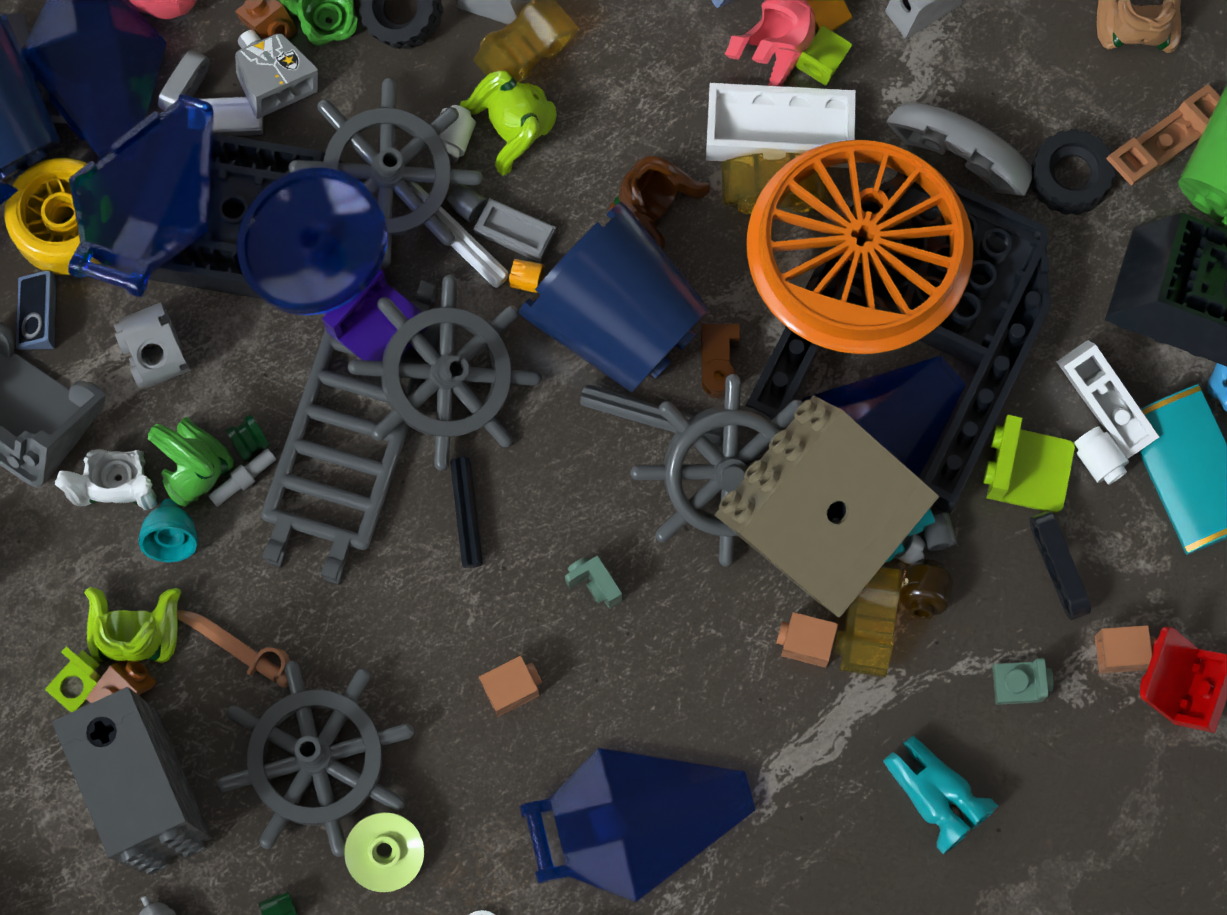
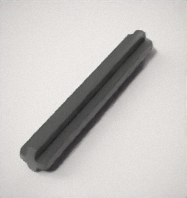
(634, 410)

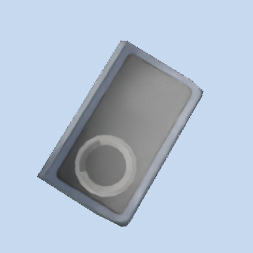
(36, 311)

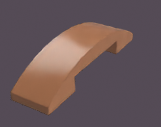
(1167, 139)

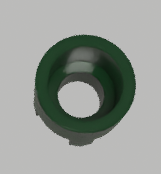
(278, 905)

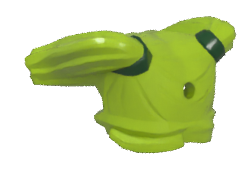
(516, 112)
(132, 634)

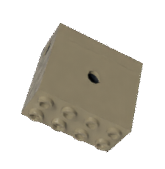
(826, 504)

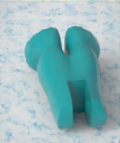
(936, 788)

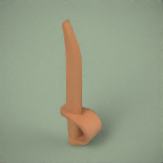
(254, 660)

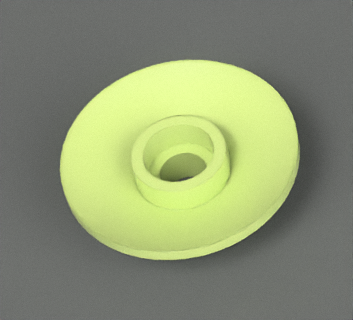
(389, 871)

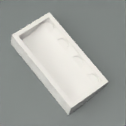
(776, 120)

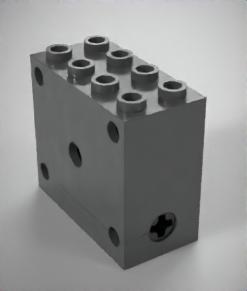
(132, 782)

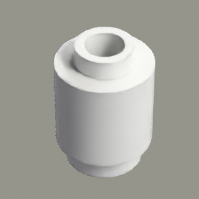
(458, 134)
(1101, 456)

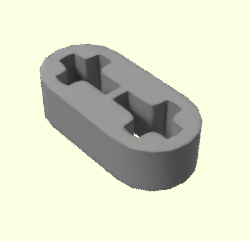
(185, 78)

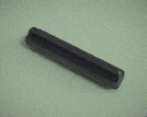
(466, 512)

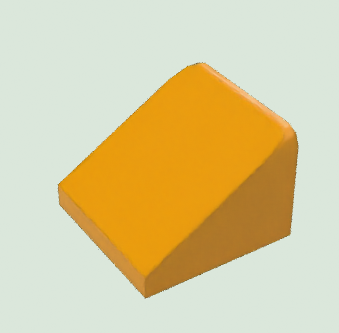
(830, 13)

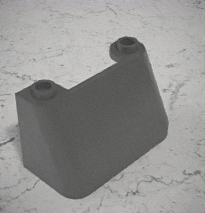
(39, 415)

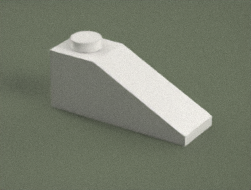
(1107, 398)

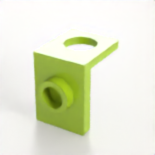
(823, 55)
(80, 666)

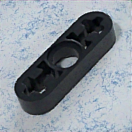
(1060, 565)

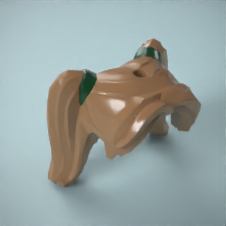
(1132, 24)

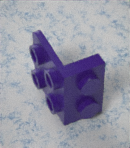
(363, 326)

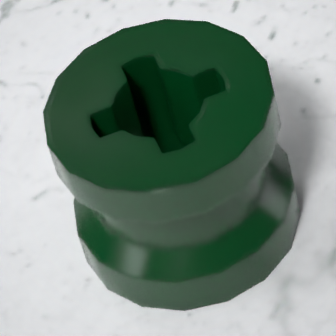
(247, 437)

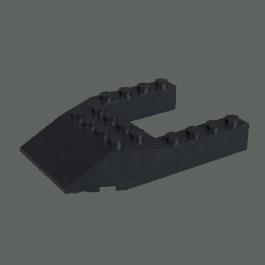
(986, 329)

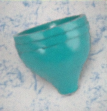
(168, 533)

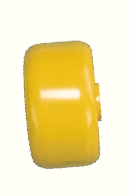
(36, 215)

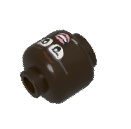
(926, 588)

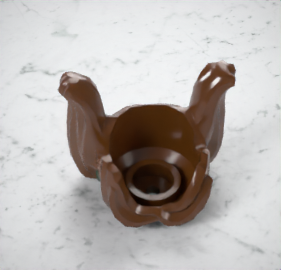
(652, 189)

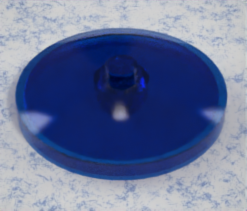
(312, 241)

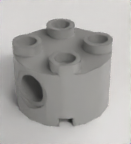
(149, 327)

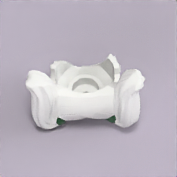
(100, 482)

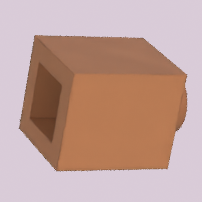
(807, 639)
(1124, 649)
(511, 685)

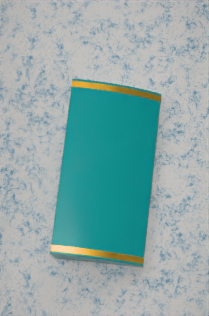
(1189, 467)

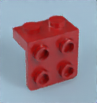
(1185, 682)

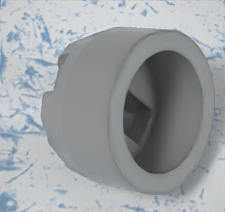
(914, 549)

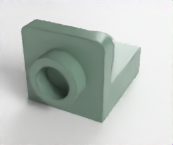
(601, 584)
(1022, 682)

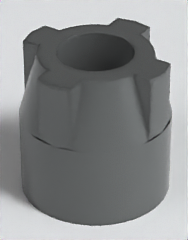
(467, 202)
(940, 534)

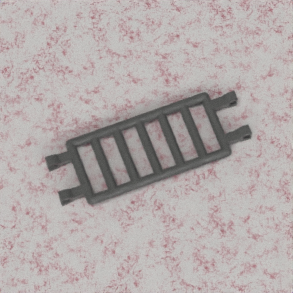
(283, 479)

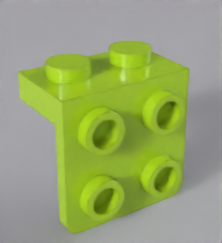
(1028, 467)

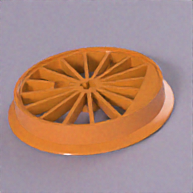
(836, 322)

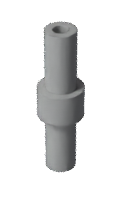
(242, 477)

